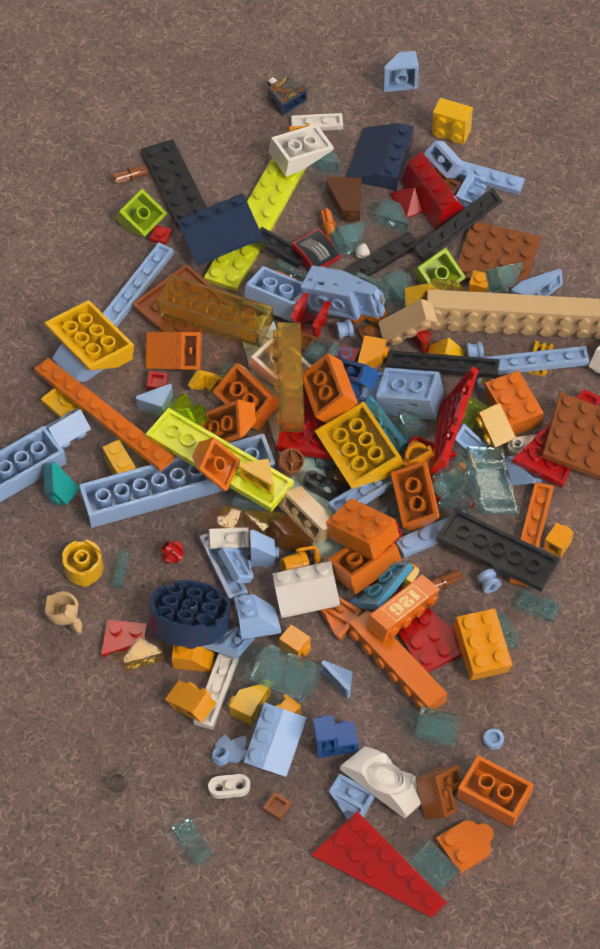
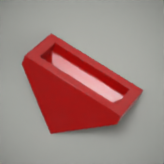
(408, 199)
(422, 340)

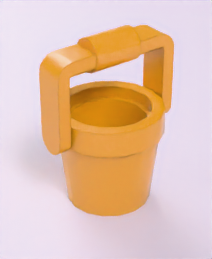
(416, 453)
(300, 559)

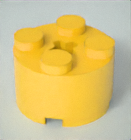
(82, 562)

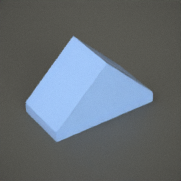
(155, 400)

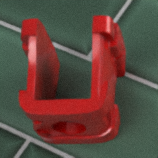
(301, 316)

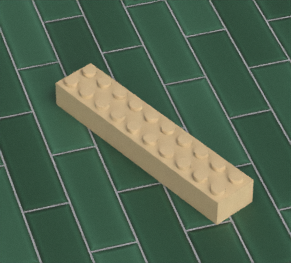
(516, 313)

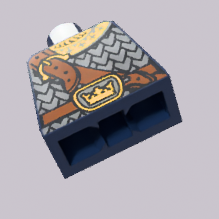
(286, 94)

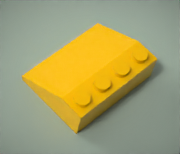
(92, 337)
(360, 447)

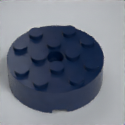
(189, 614)

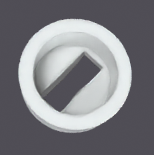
(362, 251)

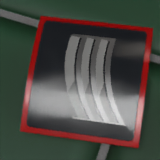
(316, 249)

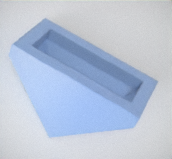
(466, 437)
(519, 475)
(339, 676)

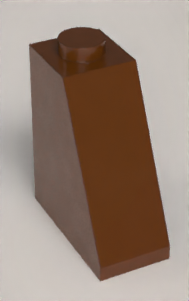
(346, 196)

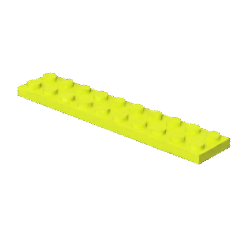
(266, 206)

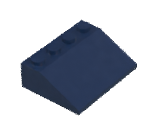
(382, 155)
(219, 229)

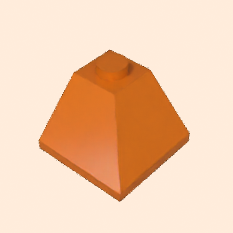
(215, 462)

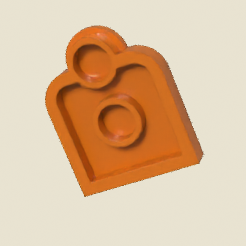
(466, 843)

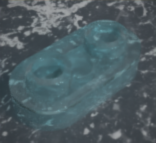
(508, 629)

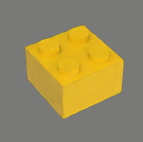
(452, 121)

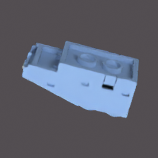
(346, 293)
(406, 390)

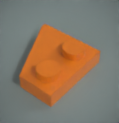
(340, 617)

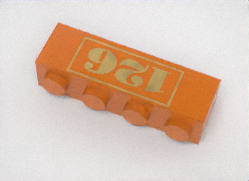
(402, 608)

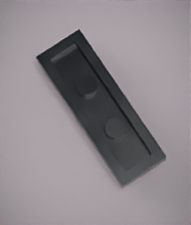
(279, 248)

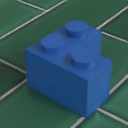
(360, 375)
(334, 738)

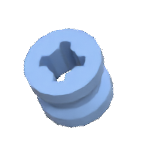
(344, 329)
(474, 350)
(489, 581)

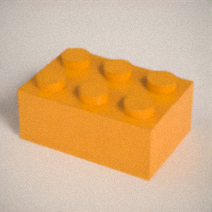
(482, 644)

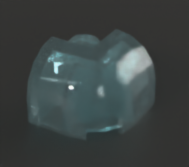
(456, 484)

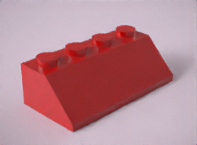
(432, 191)

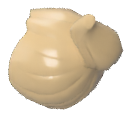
(63, 610)

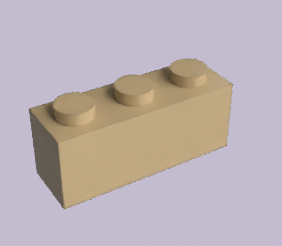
(408, 322)
(306, 513)

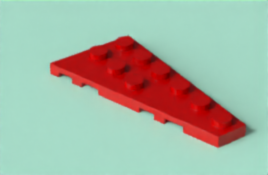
(449, 419)
(531, 459)
(429, 639)
(371, 860)

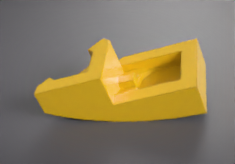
(203, 380)
(411, 576)

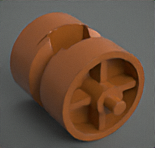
(289, 462)

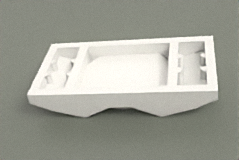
(384, 780)

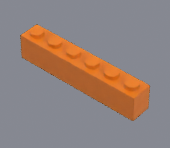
(399, 665)

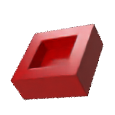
(160, 235)
(156, 380)

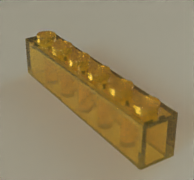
(289, 377)

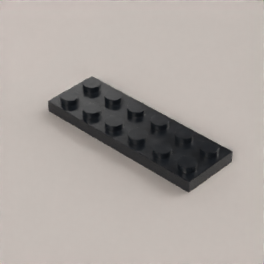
(173, 179)
(498, 549)

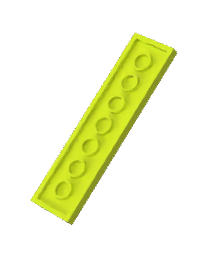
(181, 438)

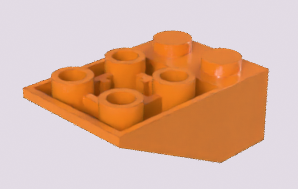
(174, 350)

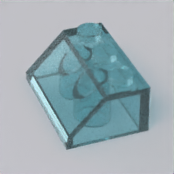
(286, 673)

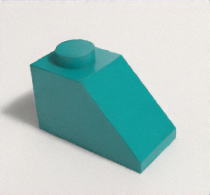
(58, 485)

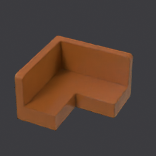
(436, 791)

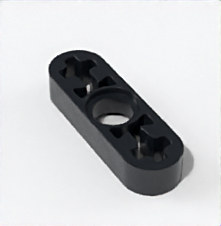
(326, 482)

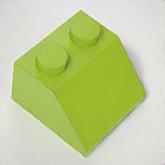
(140, 214)
(439, 266)

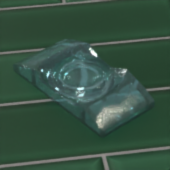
(493, 478)

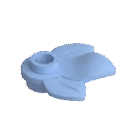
(229, 750)

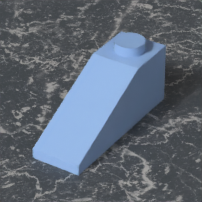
(540, 285)

